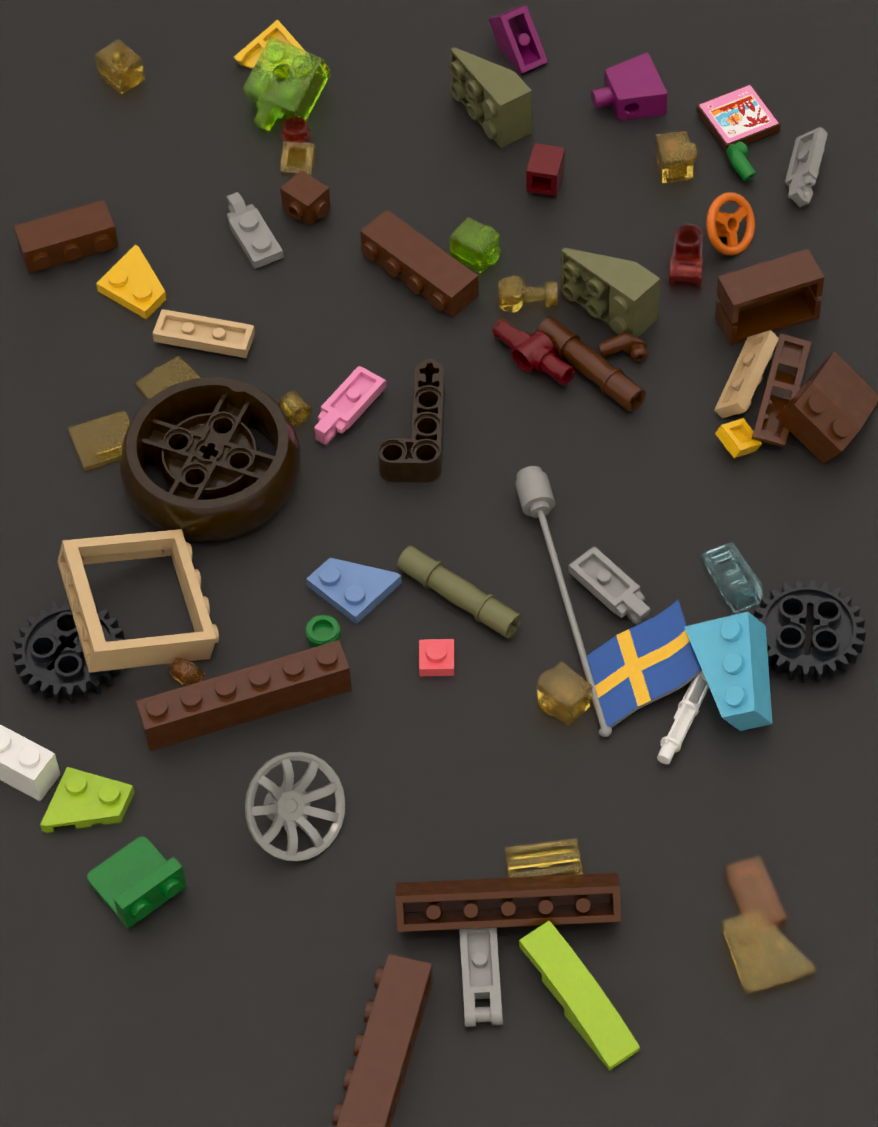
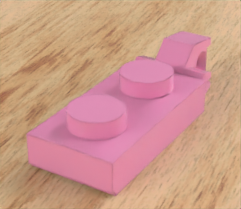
(348, 403)

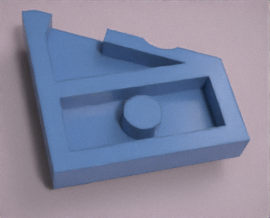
(352, 586)

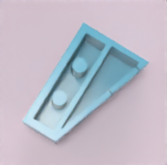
(735, 667)

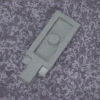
(805, 165)
(252, 232)
(610, 585)

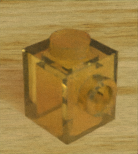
(119, 66)
(675, 156)
(564, 693)

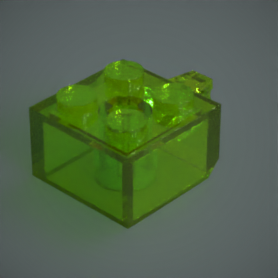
(285, 82)

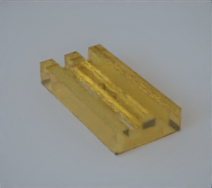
(544, 855)

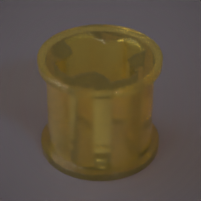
(295, 408)

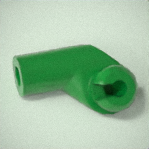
(737, 156)

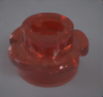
(295, 130)

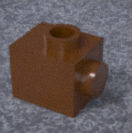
(305, 198)

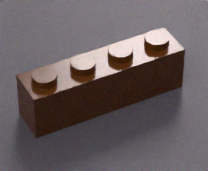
(419, 263)

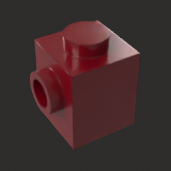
(544, 163)

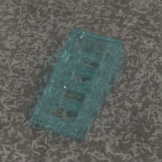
(742, 594)

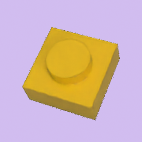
(738, 438)

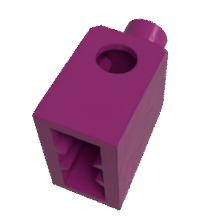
(632, 89)

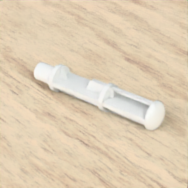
(687, 710)

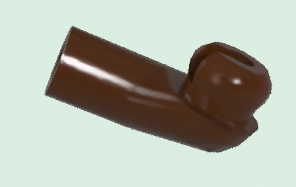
(626, 343)

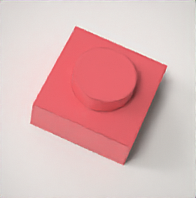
(436, 657)

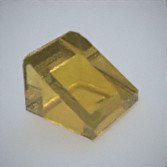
(297, 157)

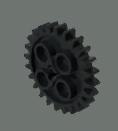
(842, 632)
(65, 653)

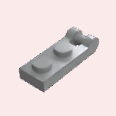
(480, 975)

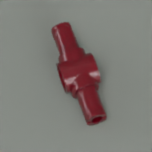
(533, 351)

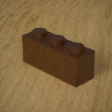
(66, 236)

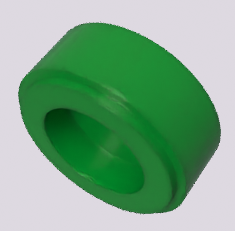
(322, 630)

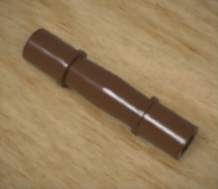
(593, 365)

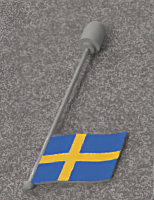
(633, 665)

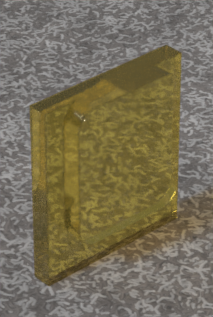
(100, 439)

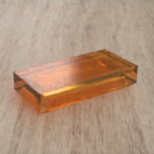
(755, 890)

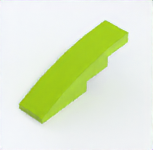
(579, 995)

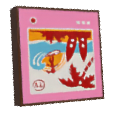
(738, 117)

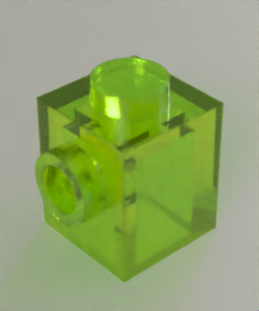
(475, 245)

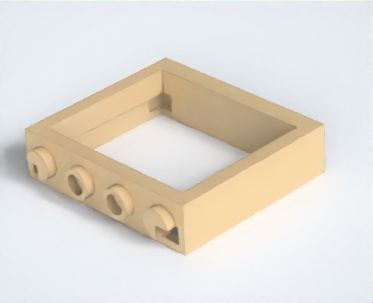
(140, 651)

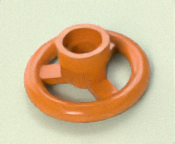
(727, 224)

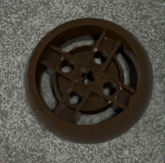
(203, 439)

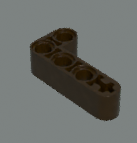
(411, 453)

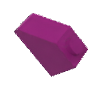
(518, 38)

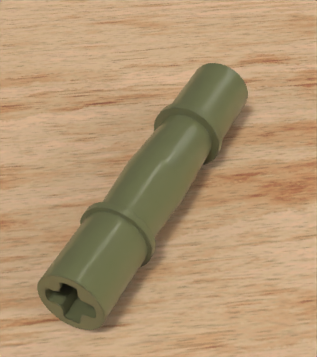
(459, 591)

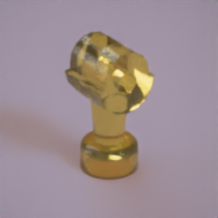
(514, 293)

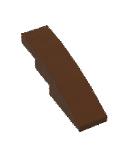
(781, 386)

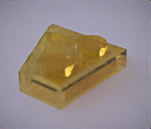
(763, 952)

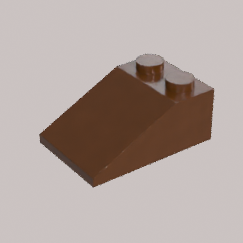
(829, 408)

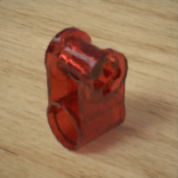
(687, 257)

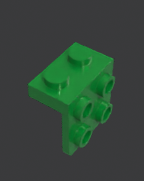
(137, 881)

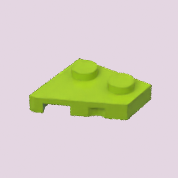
(87, 800)

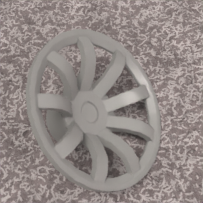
(291, 806)

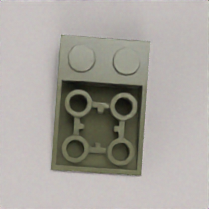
(492, 96)
(611, 290)

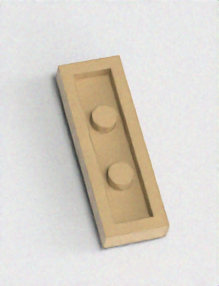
(204, 333)
(746, 374)

